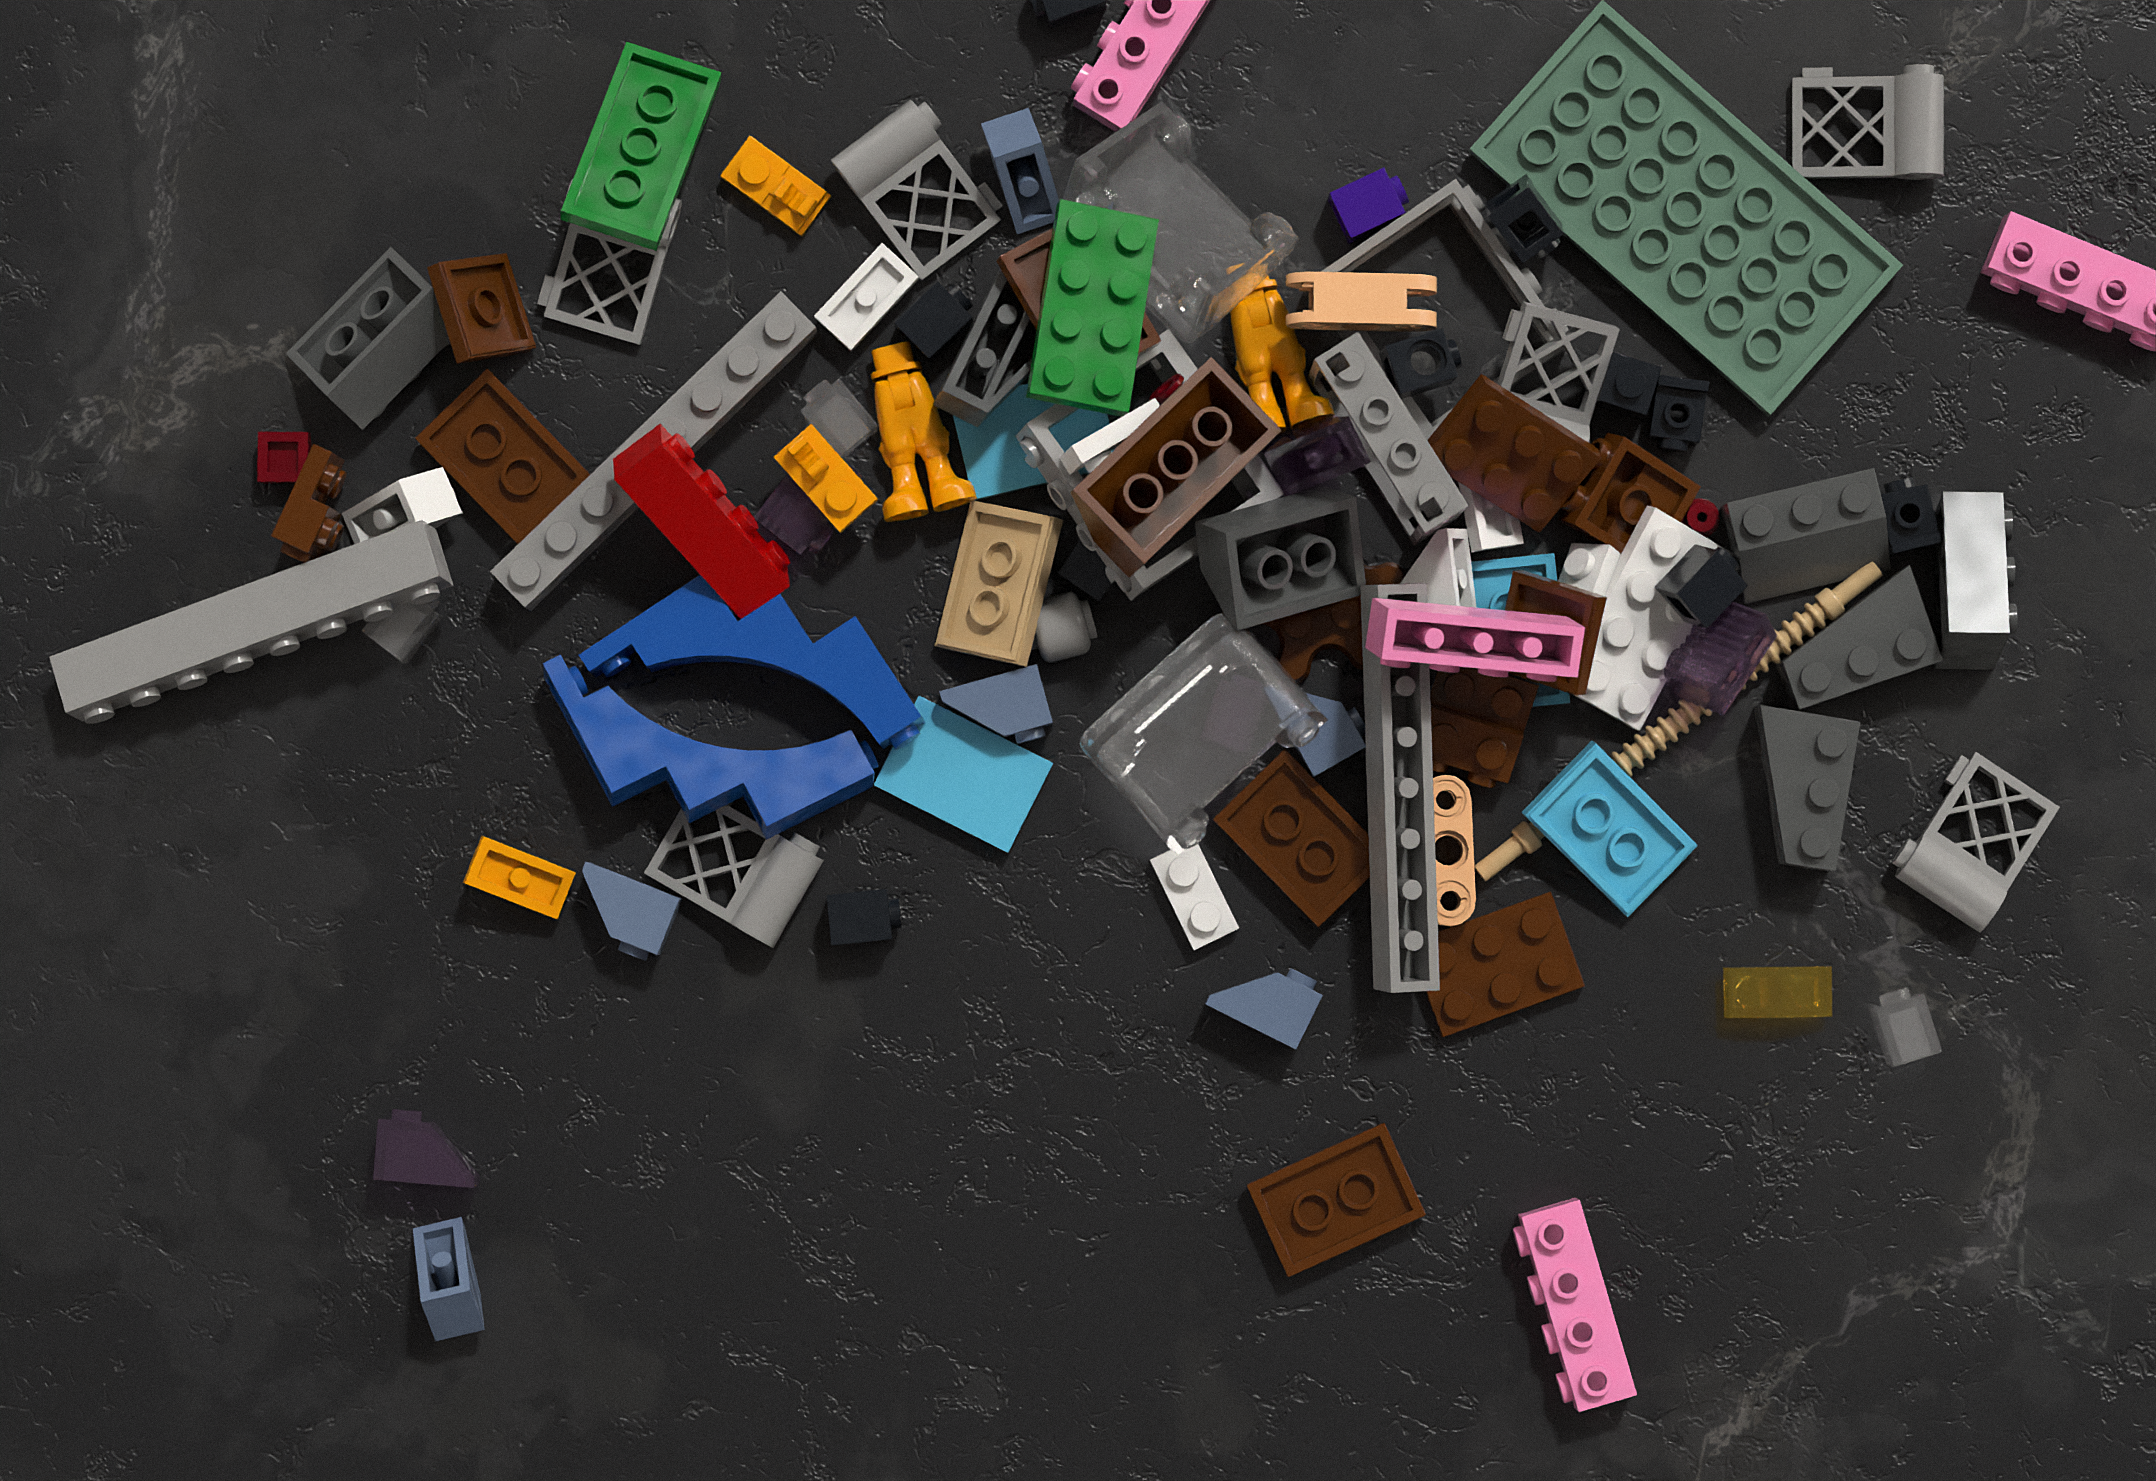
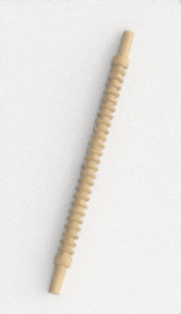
(1827, 605)

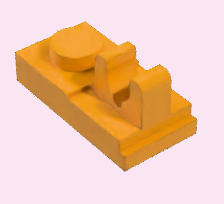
(775, 186)
(825, 478)
(519, 877)

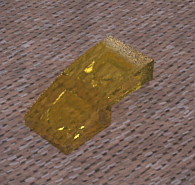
(1777, 992)

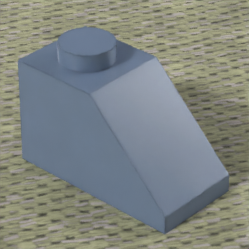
(1022, 169)
(1005, 703)
(1336, 738)
(632, 910)
(1272, 1005)
(447, 1279)

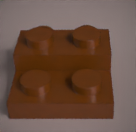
(1620, 488)
(306, 523)
(1479, 723)

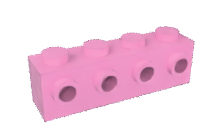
(1134, 59)
(2075, 277)
(1474, 638)
(1576, 1305)

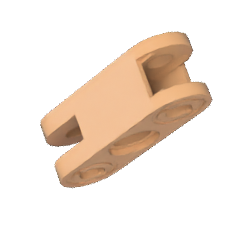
(1362, 301)
(1459, 876)

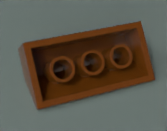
(1172, 466)

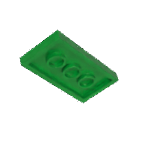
(641, 146)
(1092, 308)

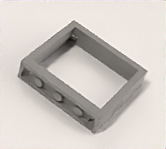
(1467, 208)
(1043, 452)
(1399, 453)

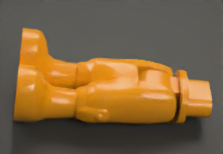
(1269, 346)
(910, 427)

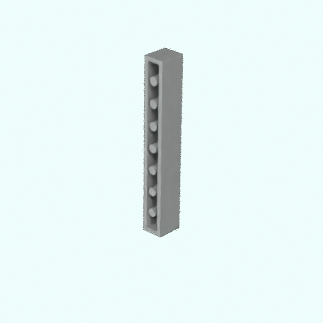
(693, 412)
(251, 622)
(1400, 812)

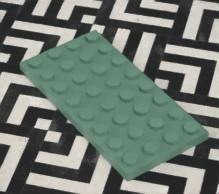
(1687, 208)

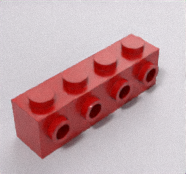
(702, 521)

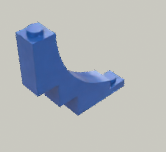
(701, 627)
(636, 754)

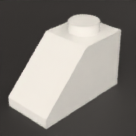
(406, 501)
(1445, 569)

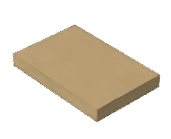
(998, 583)

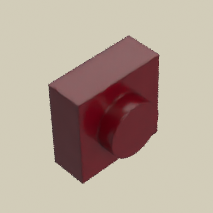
(281, 456)

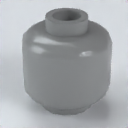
(1064, 627)

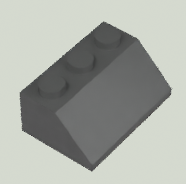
(373, 339)
(1807, 535)
(1282, 556)

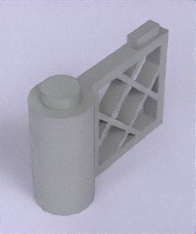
(1910, 123)
(892, 154)
(553, 286)
(1516, 332)
(1952, 875)
(770, 886)

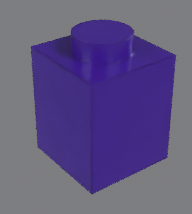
(1368, 204)

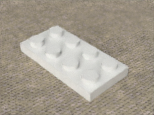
(1638, 623)

